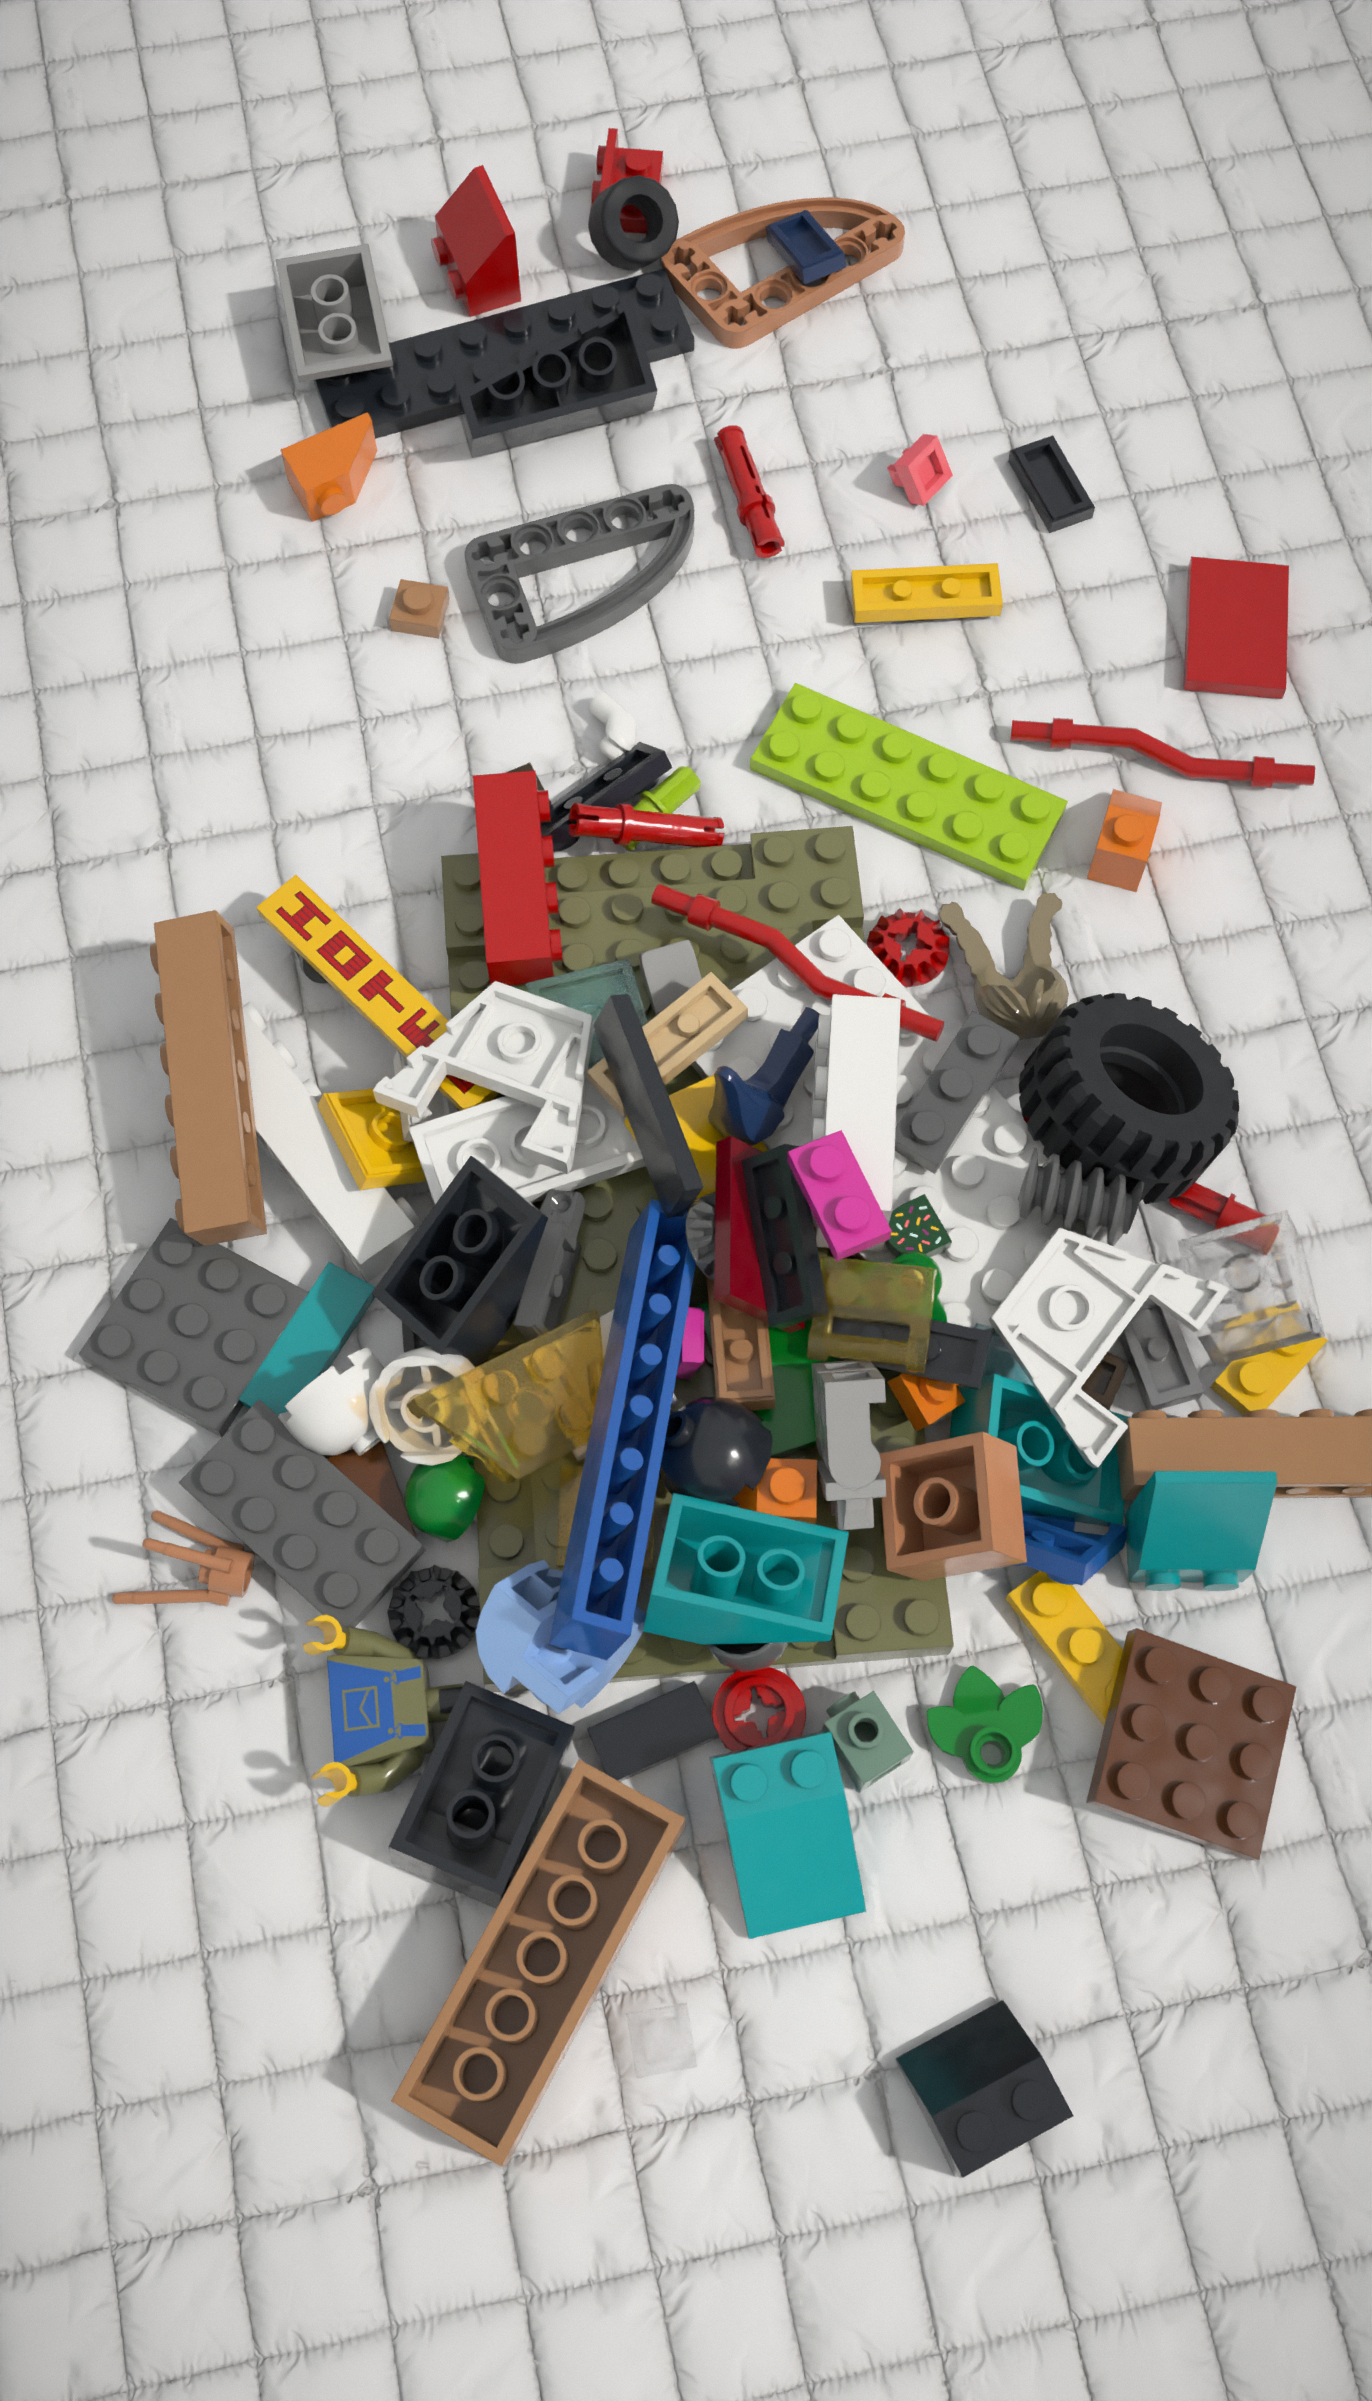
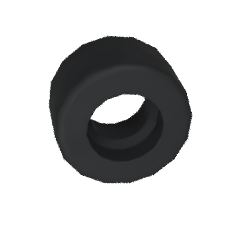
(660, 218)

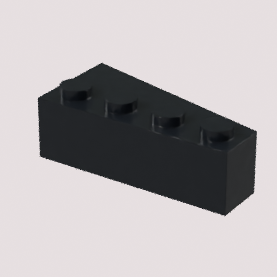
(563, 387)

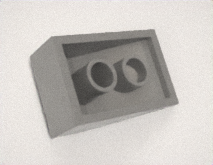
(334, 313)

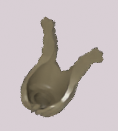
(1038, 991)

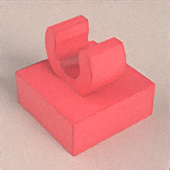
(921, 469)

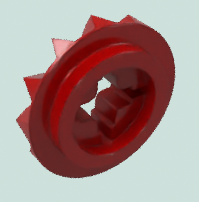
(920, 965)
(775, 1691)

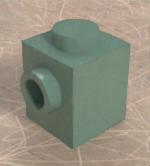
(866, 1738)

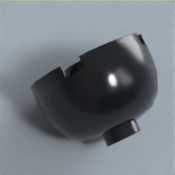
(714, 1450)

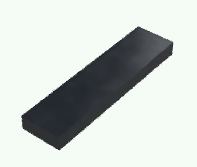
(647, 1106)

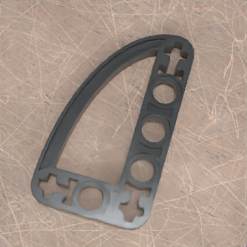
(561, 551)

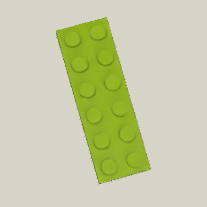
(909, 785)

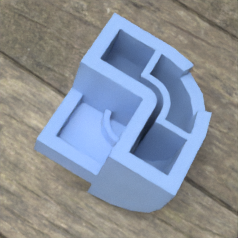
(516, 1647)

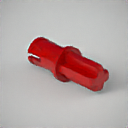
(1213, 1207)

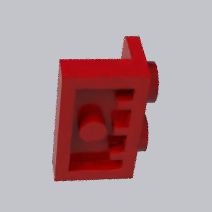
(617, 163)

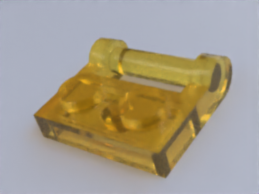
(875, 1294)

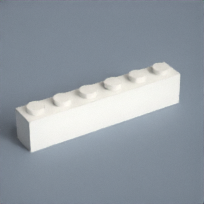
(294, 1134)

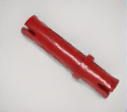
(754, 506)
(626, 825)

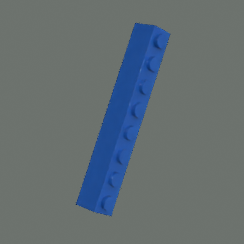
(626, 1439)

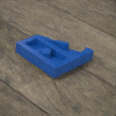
(1065, 1553)

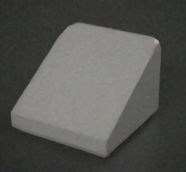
(669, 973)

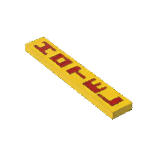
(362, 978)

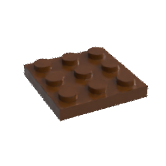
(1192, 1745)

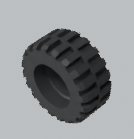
(1129, 1095)

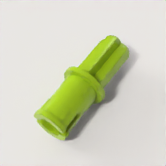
(668, 795)

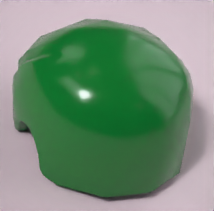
(444, 1497)

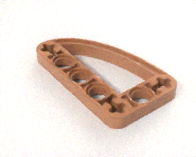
(694, 249)

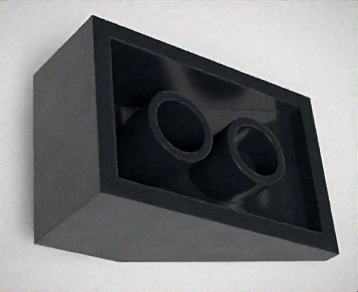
(466, 1265)
(481, 1795)

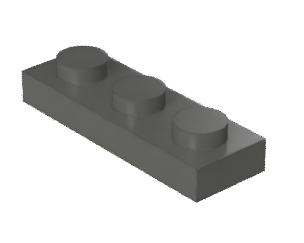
(954, 1091)

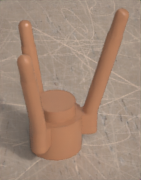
(224, 1569)

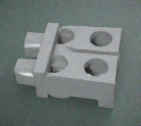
(850, 1462)

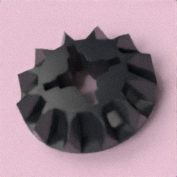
(440, 1637)

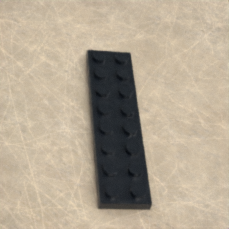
(443, 362)

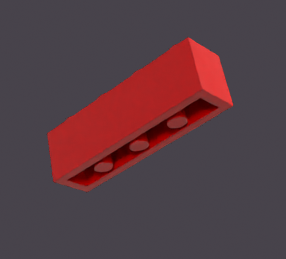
(513, 877)

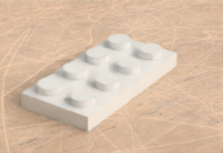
(495, 1136)

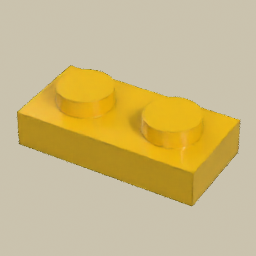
(1261, 1378)

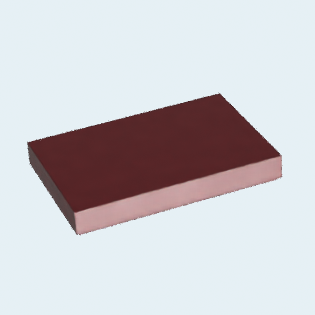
(736, 1260)

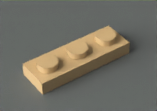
(681, 1033)

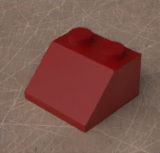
(477, 246)

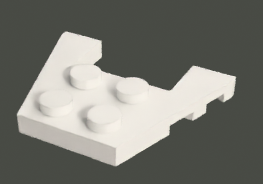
(516, 1049)
(1071, 1313)

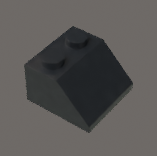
(983, 2089)

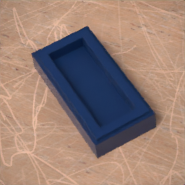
(805, 246)

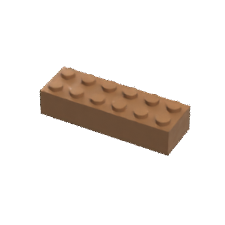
(540, 1963)

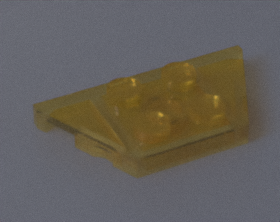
(524, 1403)

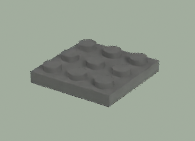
(193, 1327)

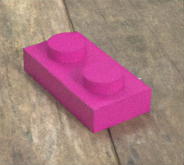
(839, 1195)

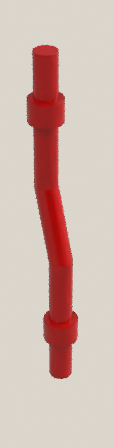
(1259, 772)
(707, 913)

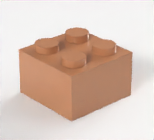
(952, 1507)

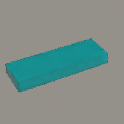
(310, 1338)

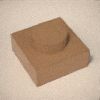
(419, 608)

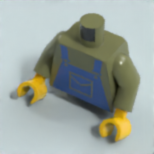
(378, 1710)

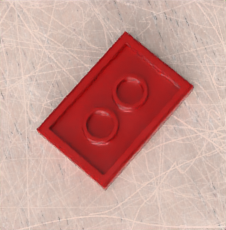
(1236, 627)

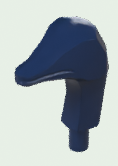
(755, 1106)

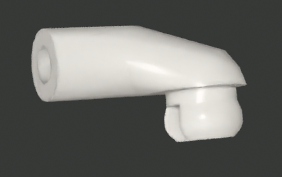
(619, 726)

